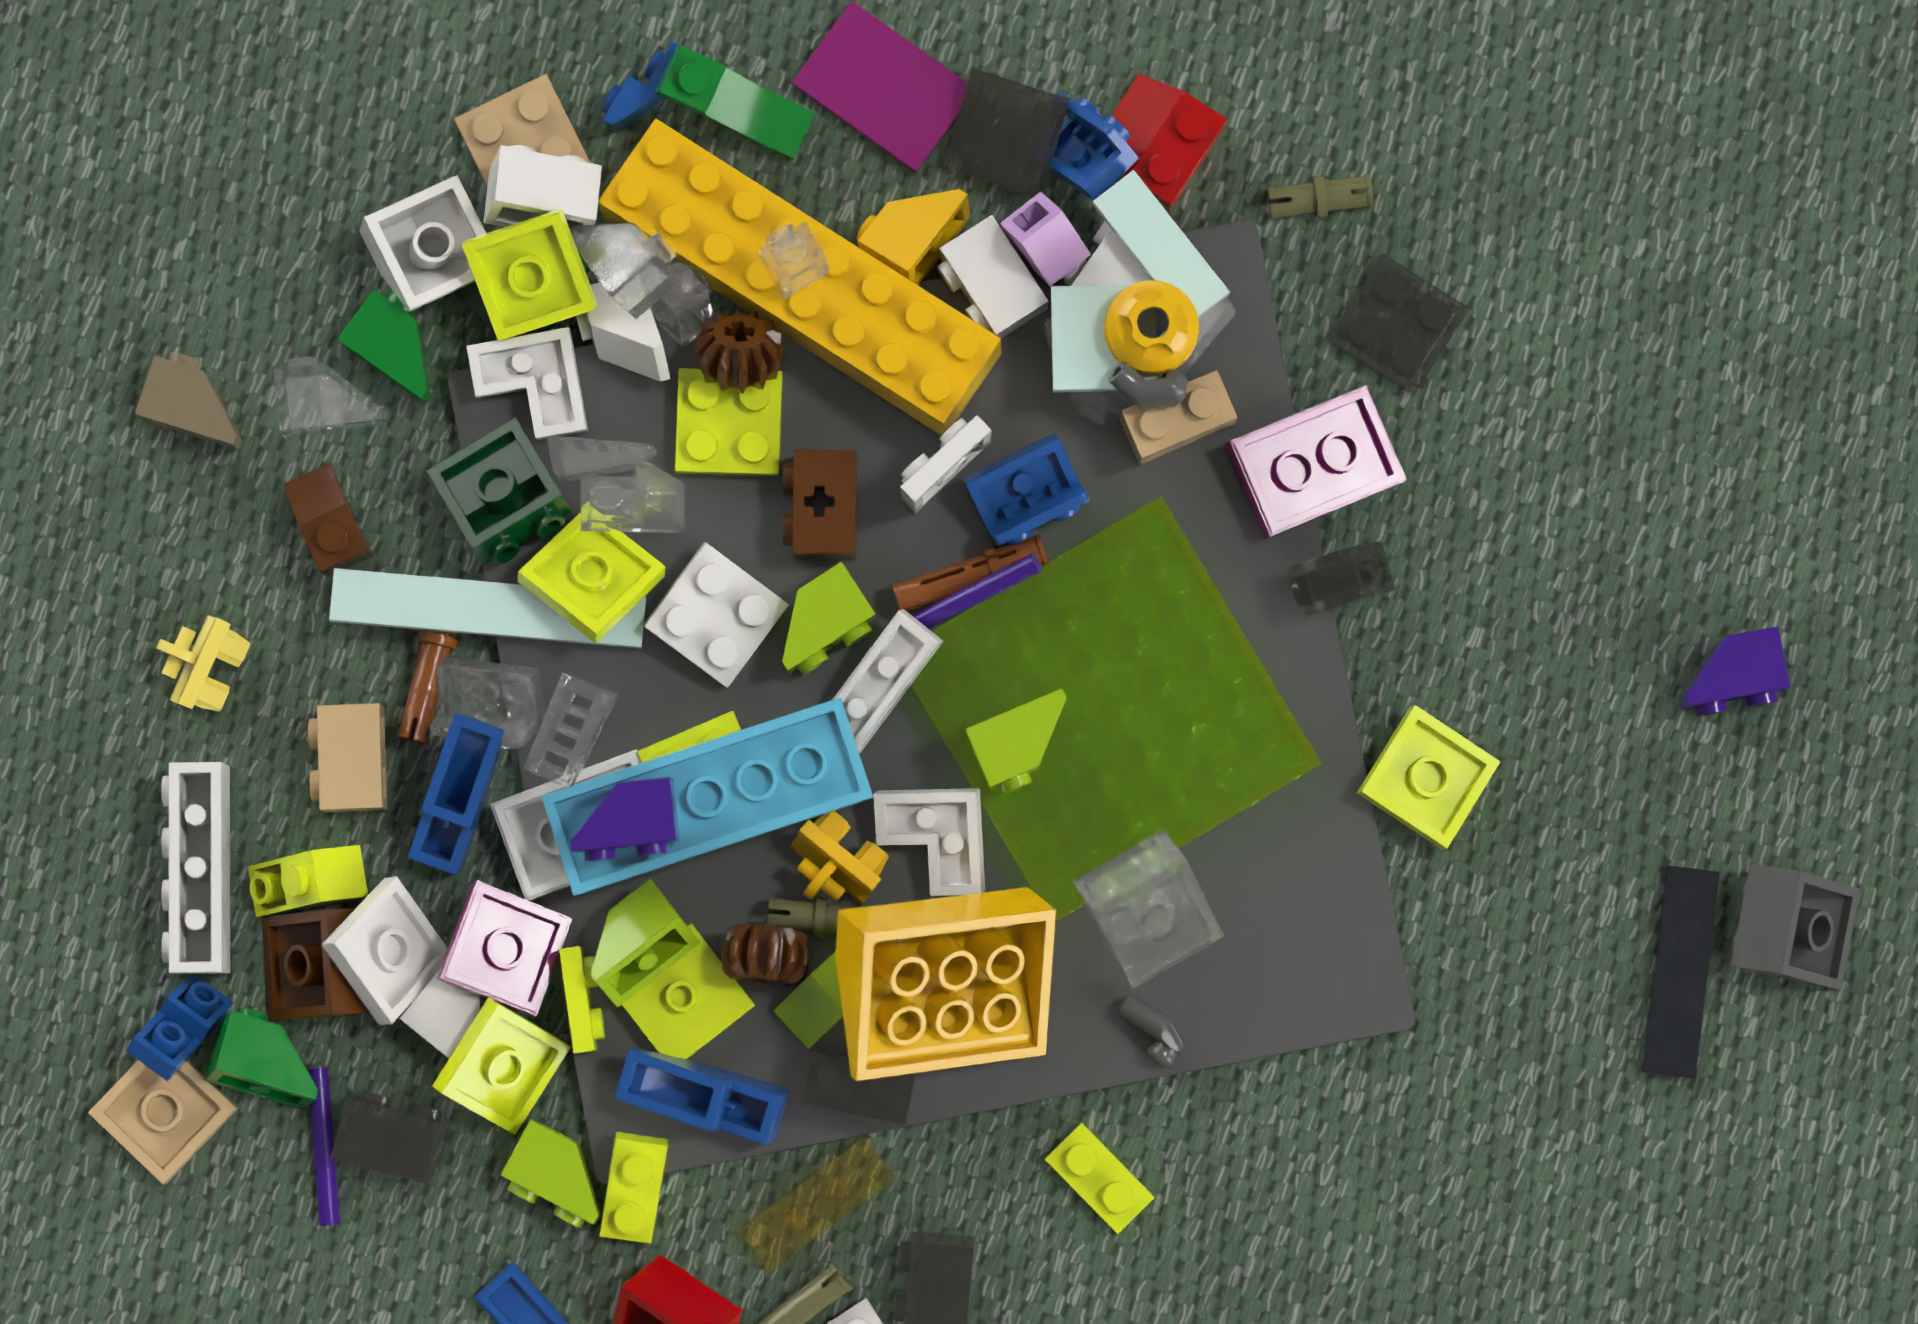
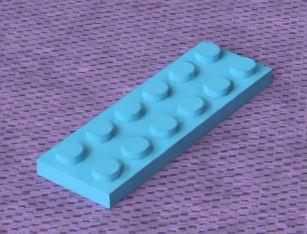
(725, 791)

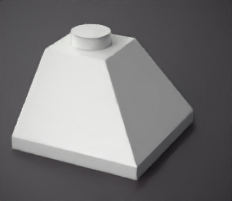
(421, 242)

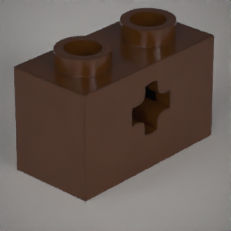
(835, 532)

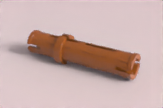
(940, 583)
(424, 688)

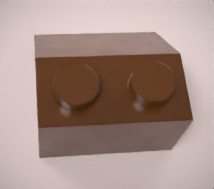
(300, 972)

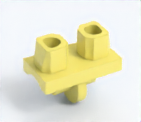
(212, 642)

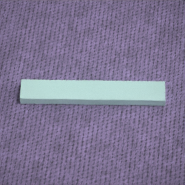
(463, 608)

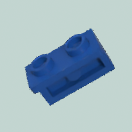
(1091, 150)
(1026, 491)

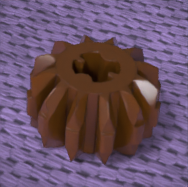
(739, 351)
(765, 954)

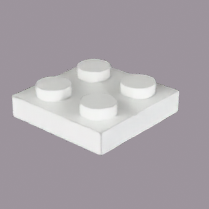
(958, 448)
(715, 615)
(387, 950)

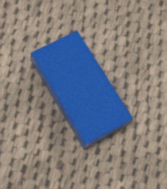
(516, 1300)

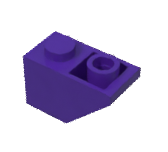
(1739, 668)
(630, 816)

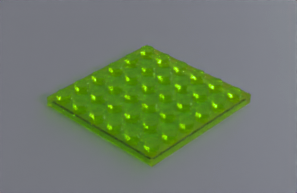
(1161, 708)

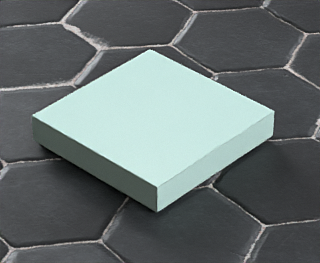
(1078, 341)

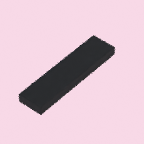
(1680, 972)

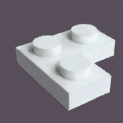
(541, 365)
(945, 822)

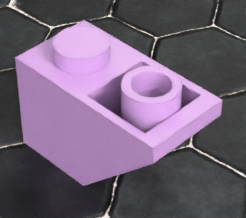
(1045, 239)

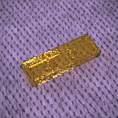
(817, 1204)

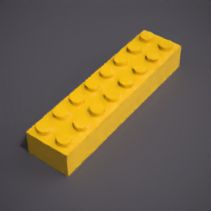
(854, 318)

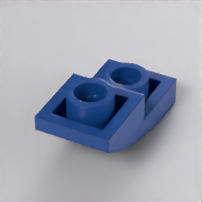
(634, 99)
(179, 1026)

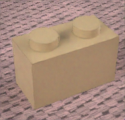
(1165, 430)
(349, 757)

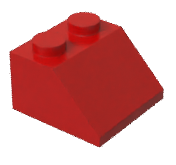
(1168, 134)
(671, 1296)

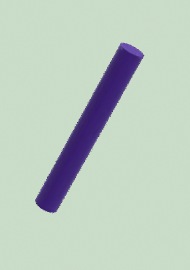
(979, 591)
(323, 1146)

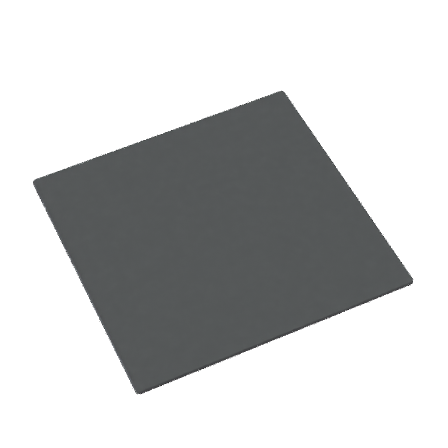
(1290, 879)

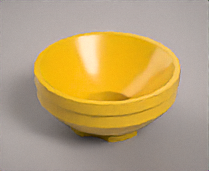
(1146, 354)

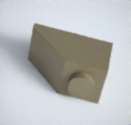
(186, 401)

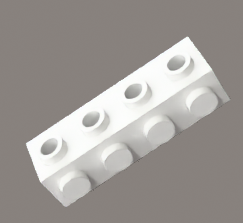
(198, 868)

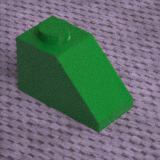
(389, 342)
(259, 1060)

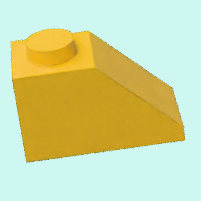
(913, 230)

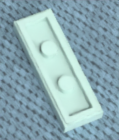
(1159, 242)

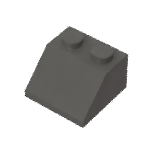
(1795, 926)

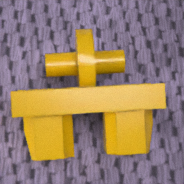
(832, 866)

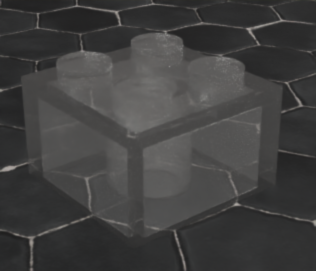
(1148, 908)

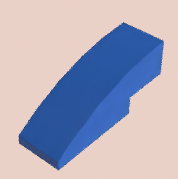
(457, 794)
(702, 1095)

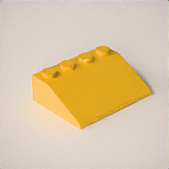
(945, 981)

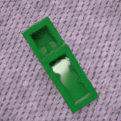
(733, 102)

